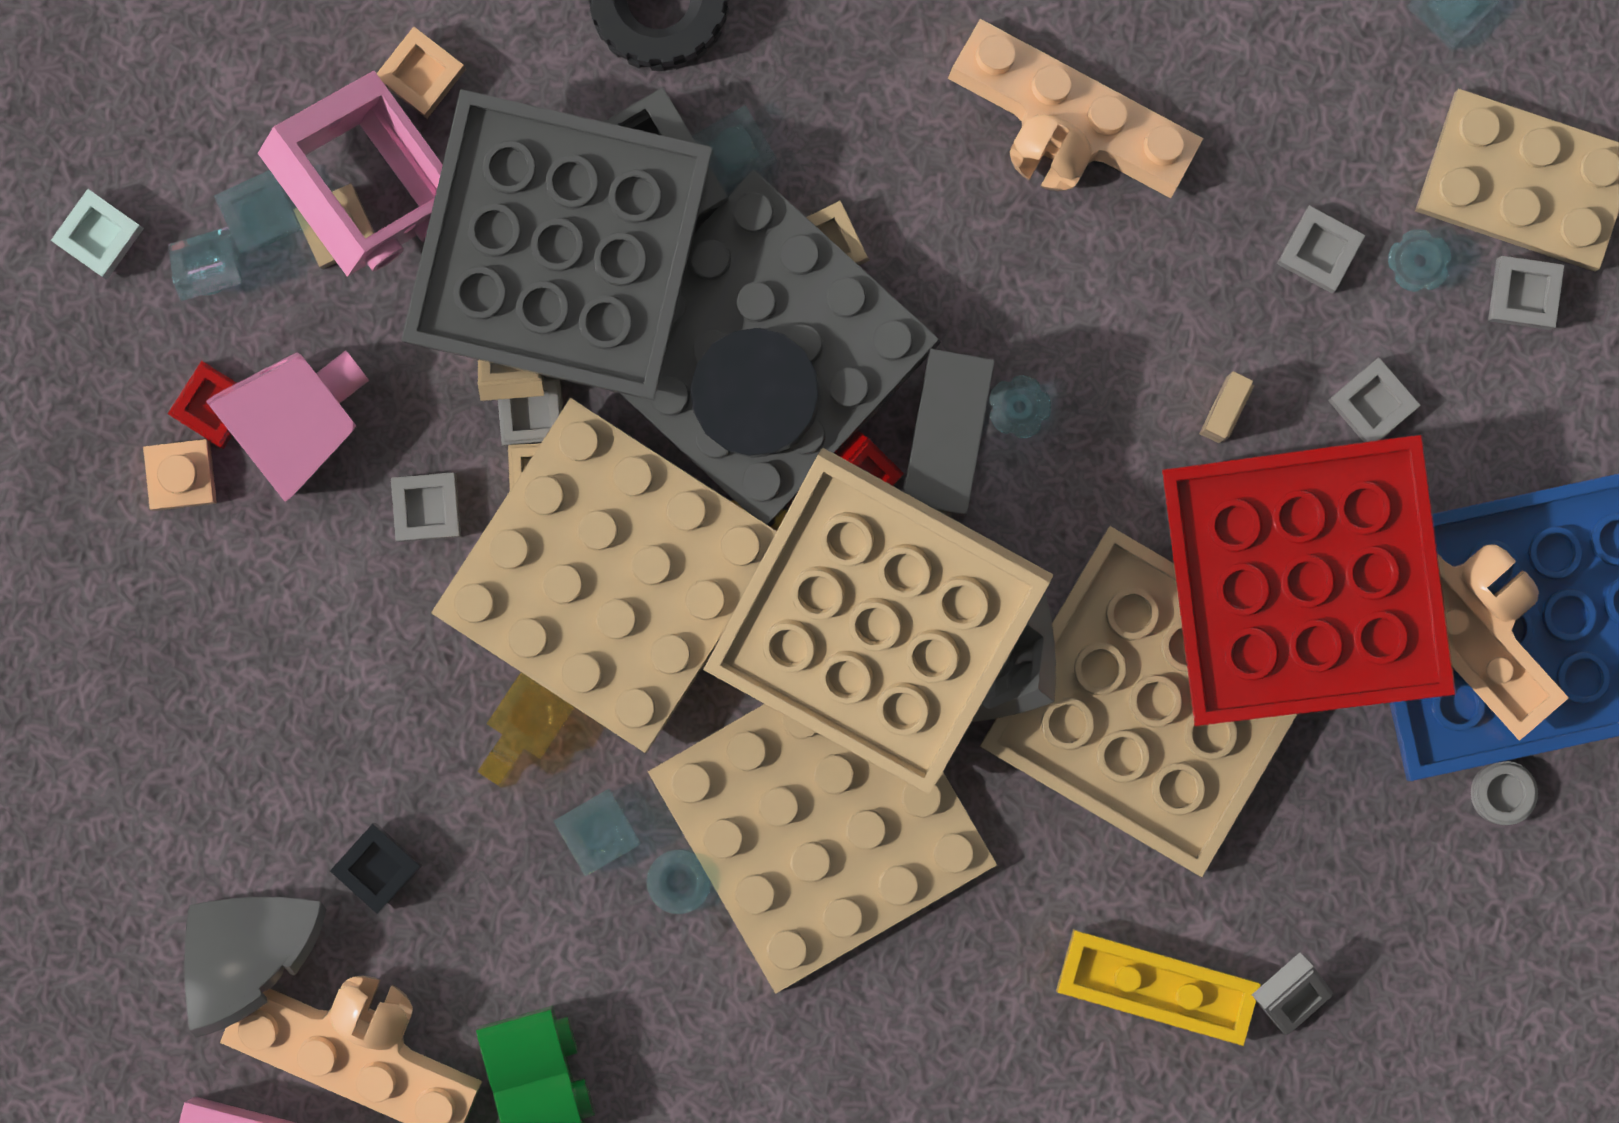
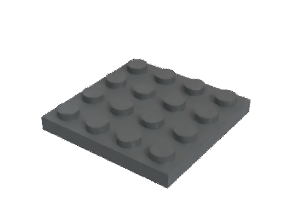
(557, 245)
(776, 271)

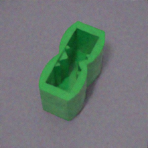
(531, 1069)

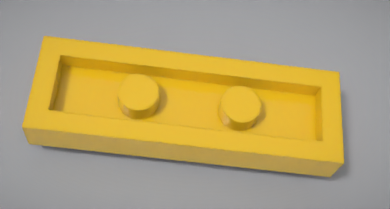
(1158, 987)

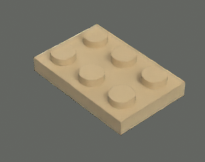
(1524, 180)

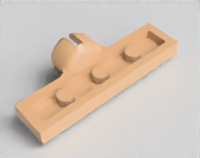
(1071, 116)
(1484, 643)
(356, 1053)

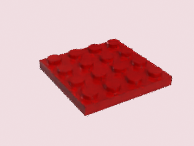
(1309, 581)

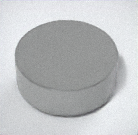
(1504, 793)

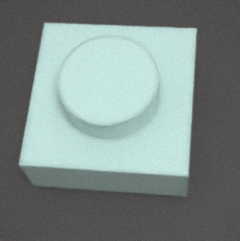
(97, 234)

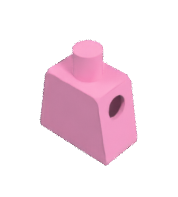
(290, 416)

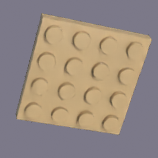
(606, 575)
(877, 621)
(1125, 719)
(813, 839)

